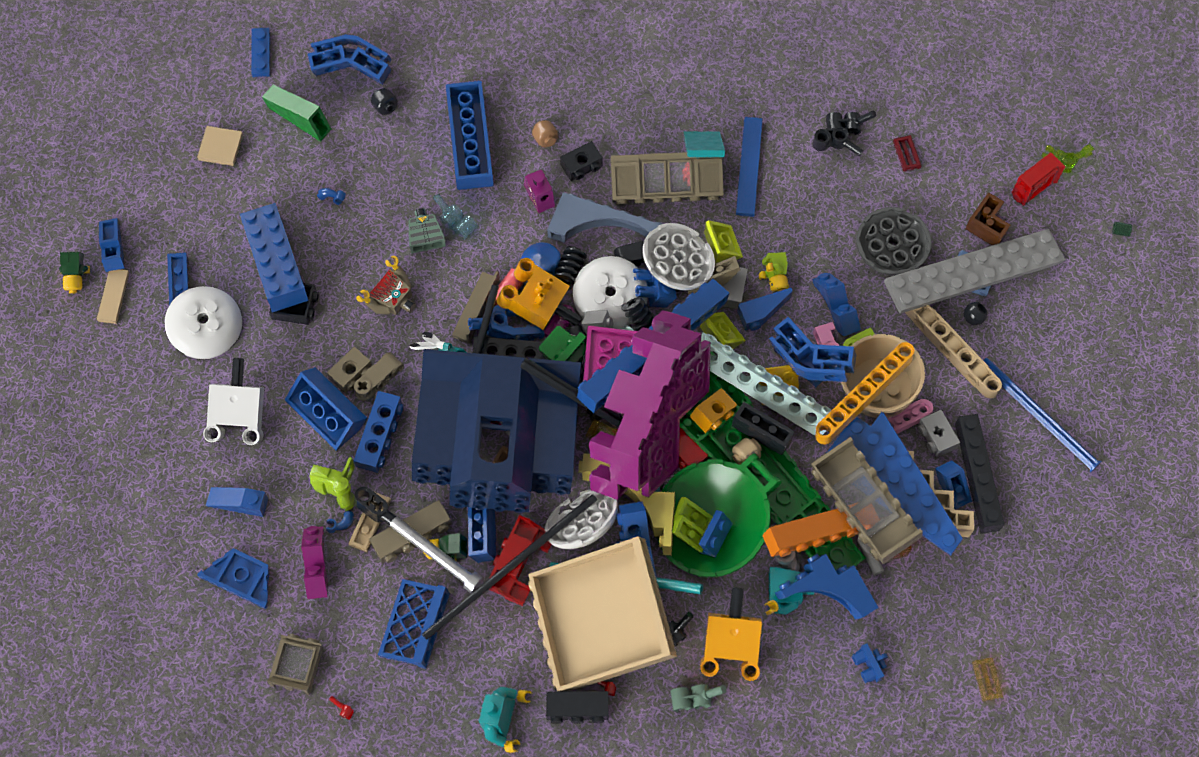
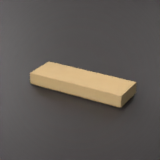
(113, 296)
(365, 530)

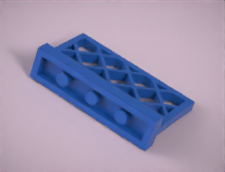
(435, 612)

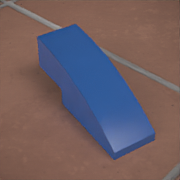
(111, 245)

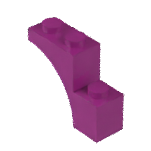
(314, 562)

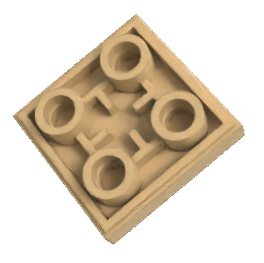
(220, 145)

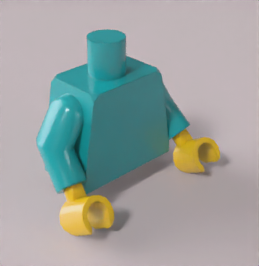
(497, 715)

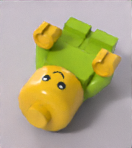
(776, 271)

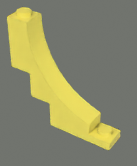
(658, 506)

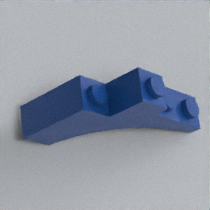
(840, 584)

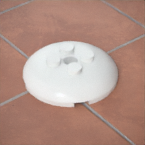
(678, 256)
(597, 278)
(201, 339)
(588, 525)

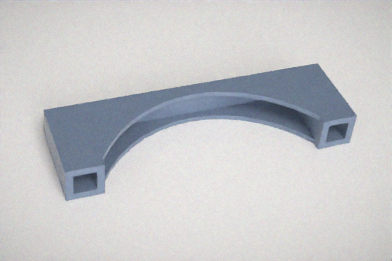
(578, 214)

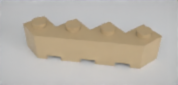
(961, 519)

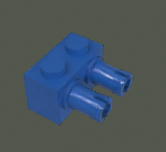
(657, 293)

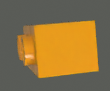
(713, 410)

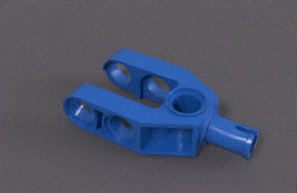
(503, 330)

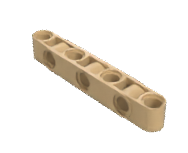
(954, 349)

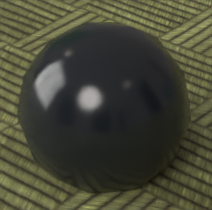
(975, 313)

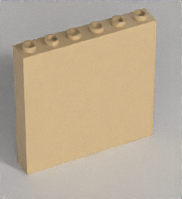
(601, 615)

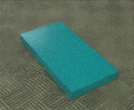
(704, 144)

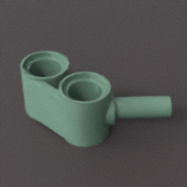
(696, 697)

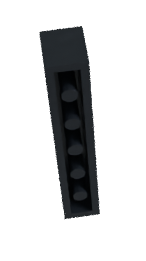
(979, 474)

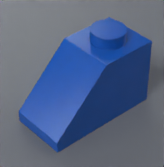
(952, 478)

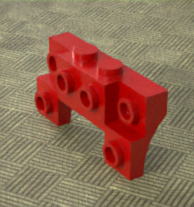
(521, 537)

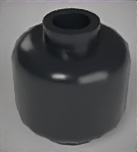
(384, 101)

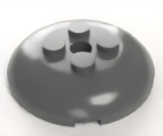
(895, 226)

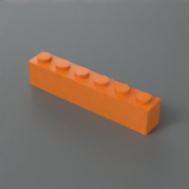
(807, 532)

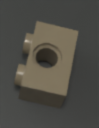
(352, 360)

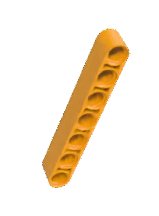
(862, 401)

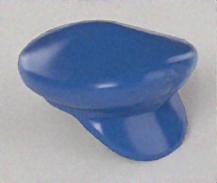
(544, 256)

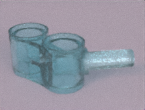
(453, 218)

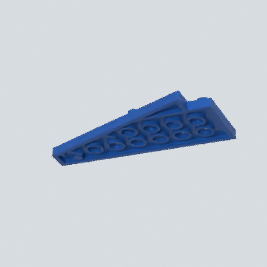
(904, 479)

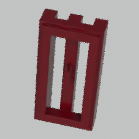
(910, 166)

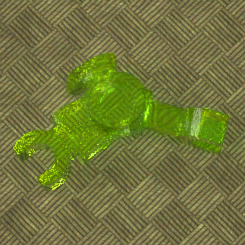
(1069, 159)

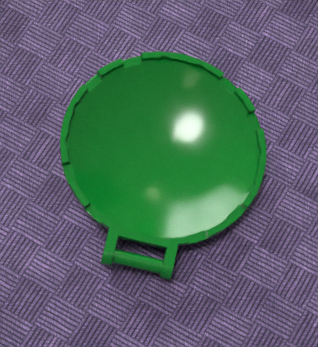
(740, 497)

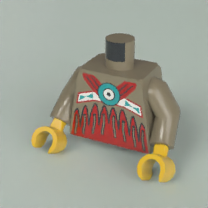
(390, 293)

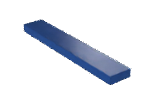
(749, 167)

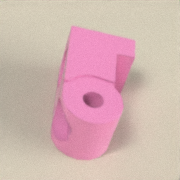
(824, 334)

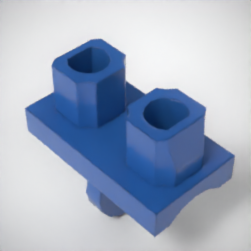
(874, 672)

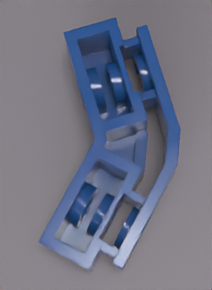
(340, 58)
(816, 361)
(633, 524)

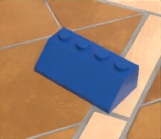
(325, 408)

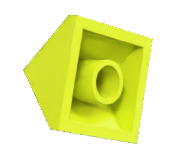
(722, 241)
(722, 329)

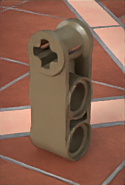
(377, 376)

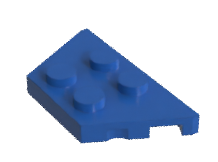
(240, 576)

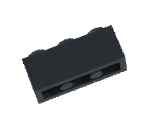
(762, 428)
(577, 706)

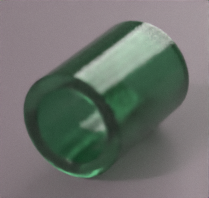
(1122, 229)

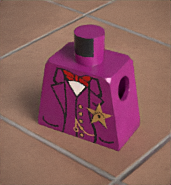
(537, 187)

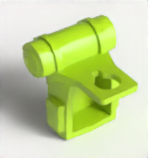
(334, 482)

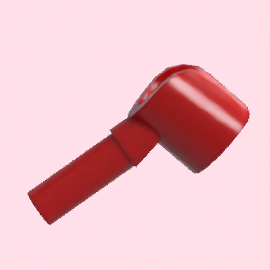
(609, 686)
(346, 711)

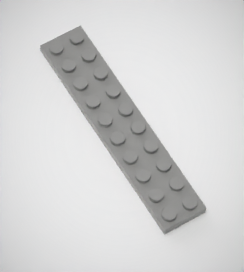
(973, 271)

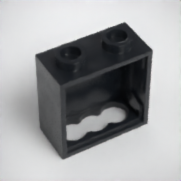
(301, 312)

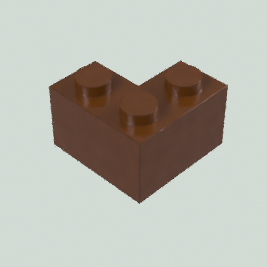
(985, 222)

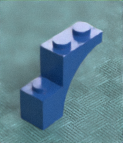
(835, 296)

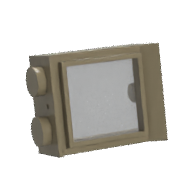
(296, 663)

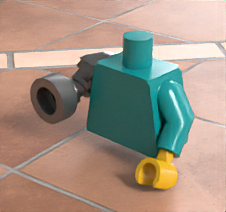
(778, 576)

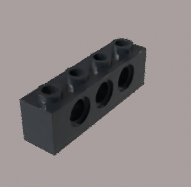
(505, 346)

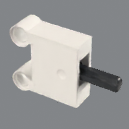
(235, 406)

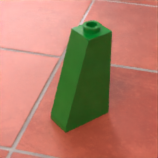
(298, 111)

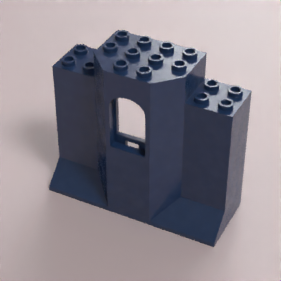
(468, 392)

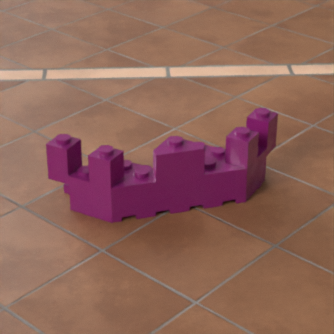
(652, 405)

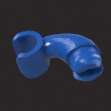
(338, 196)
(346, 521)

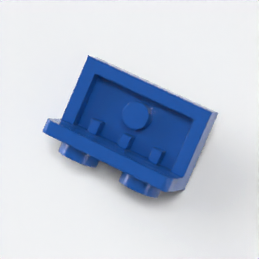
(715, 534)

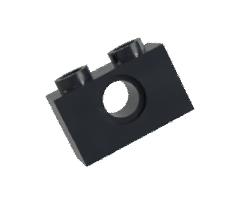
(586, 153)

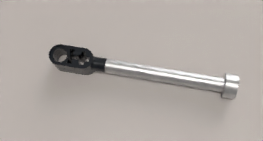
(471, 580)

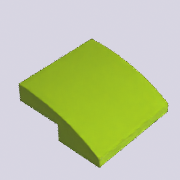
(690, 523)

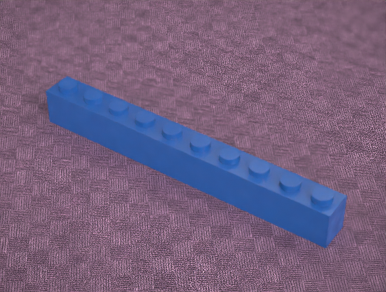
(697, 306)

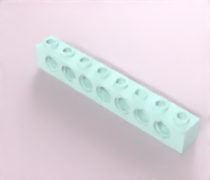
(765, 394)

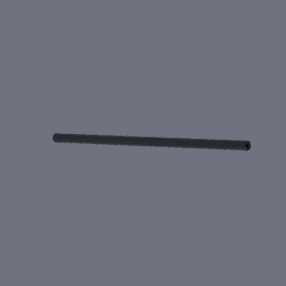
(509, 567)

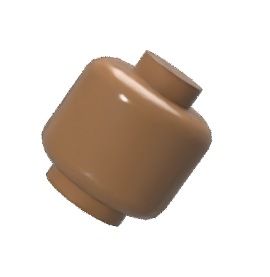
(545, 133)

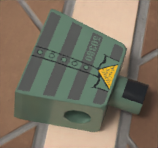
(424, 232)

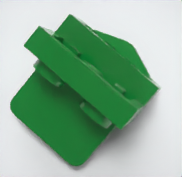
(563, 346)

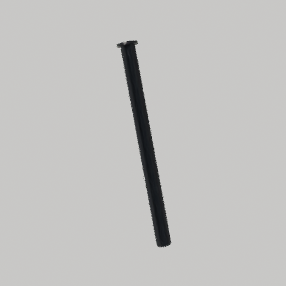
(567, 389)

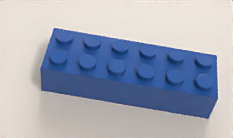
(469, 135)
(273, 257)

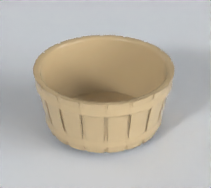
(901, 391)

